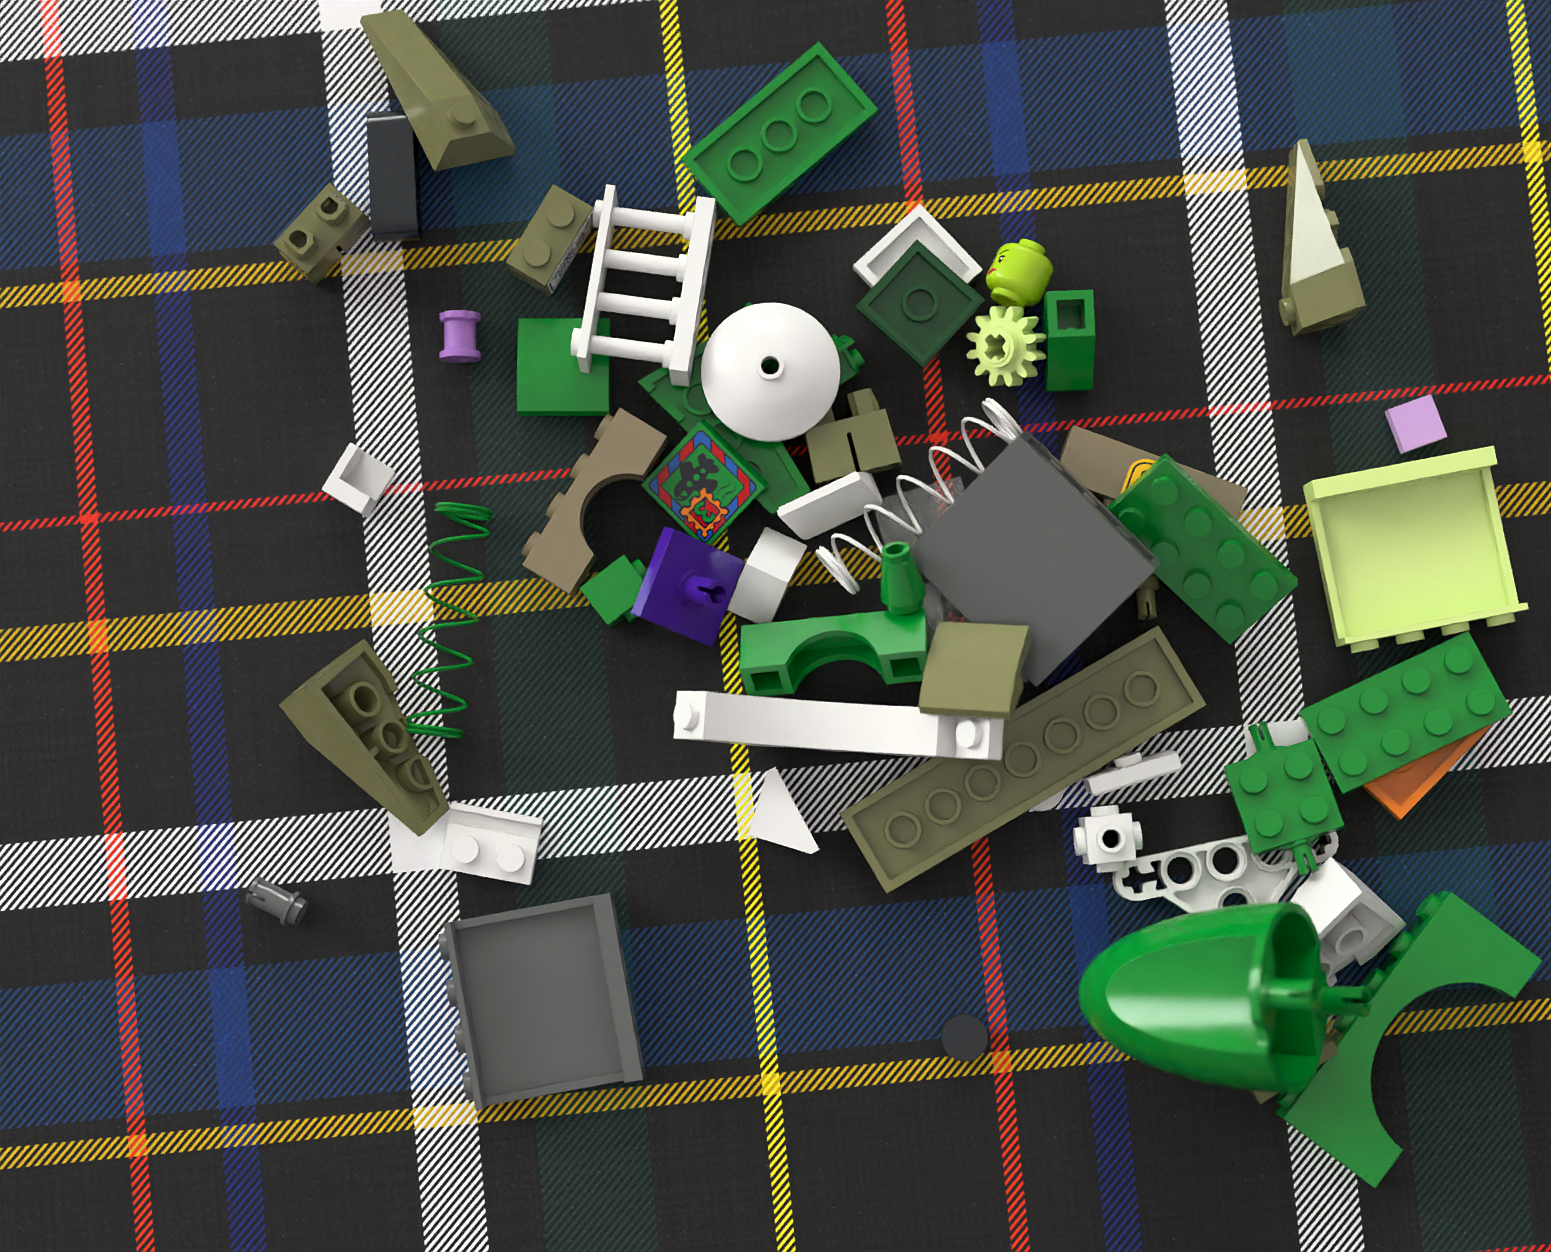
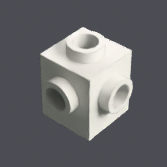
(1089, 841)

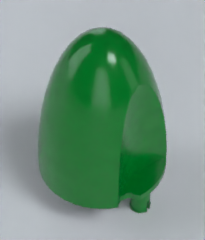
(1220, 997)

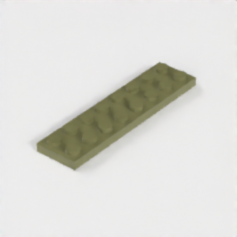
(1043, 752)

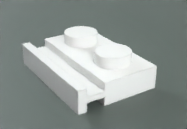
(491, 843)

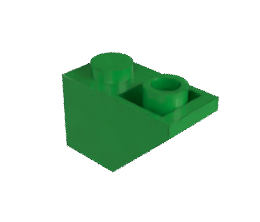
(1070, 340)

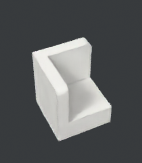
(358, 480)

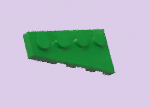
(690, 406)

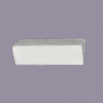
(831, 505)

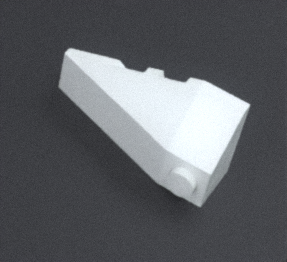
(1347, 917)

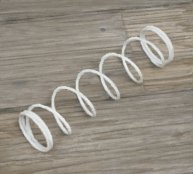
(1007, 431)

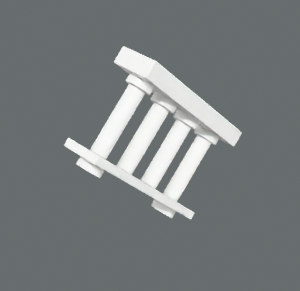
(682, 311)

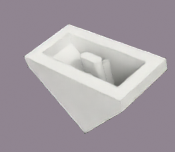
(766, 576)
(779, 818)

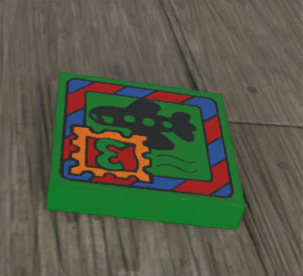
(704, 483)

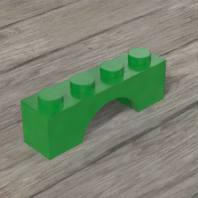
(784, 652)

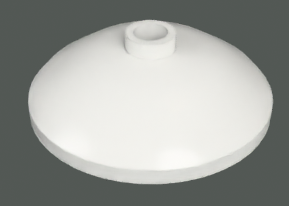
(774, 404)

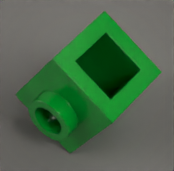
(616, 590)

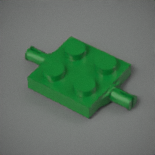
(1283, 798)

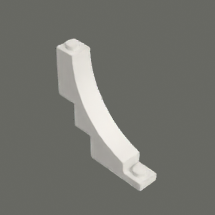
(834, 726)

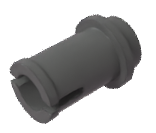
(278, 902)

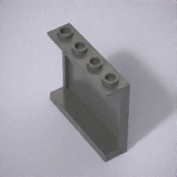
(1032, 553)
(542, 1000)

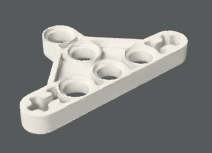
(1207, 886)

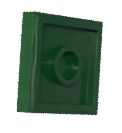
(919, 304)

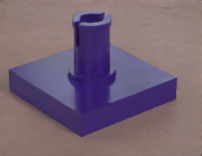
(688, 586)

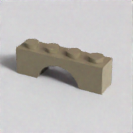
(624, 452)

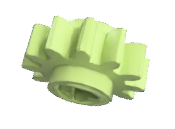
(1006, 346)

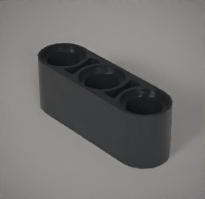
(393, 177)

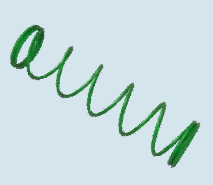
(454, 512)

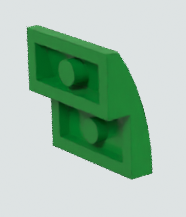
(551, 378)

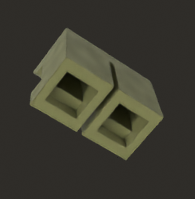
(321, 227)
(870, 438)

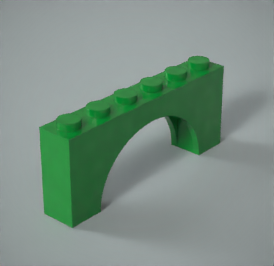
(1442, 948)

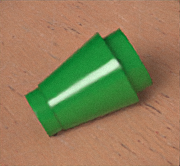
(900, 580)

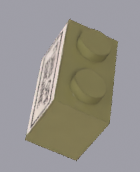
(551, 240)

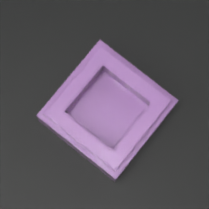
(1415, 424)

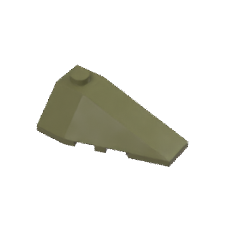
(440, 103)
(1317, 277)
(359, 727)

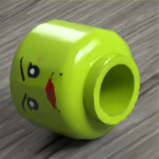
(1019, 274)

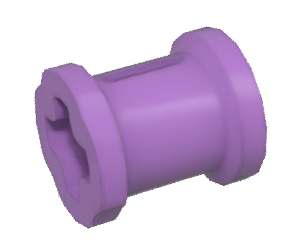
(460, 336)

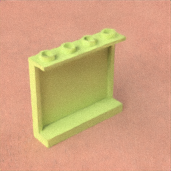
(1412, 549)

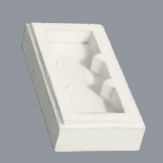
(1131, 770)

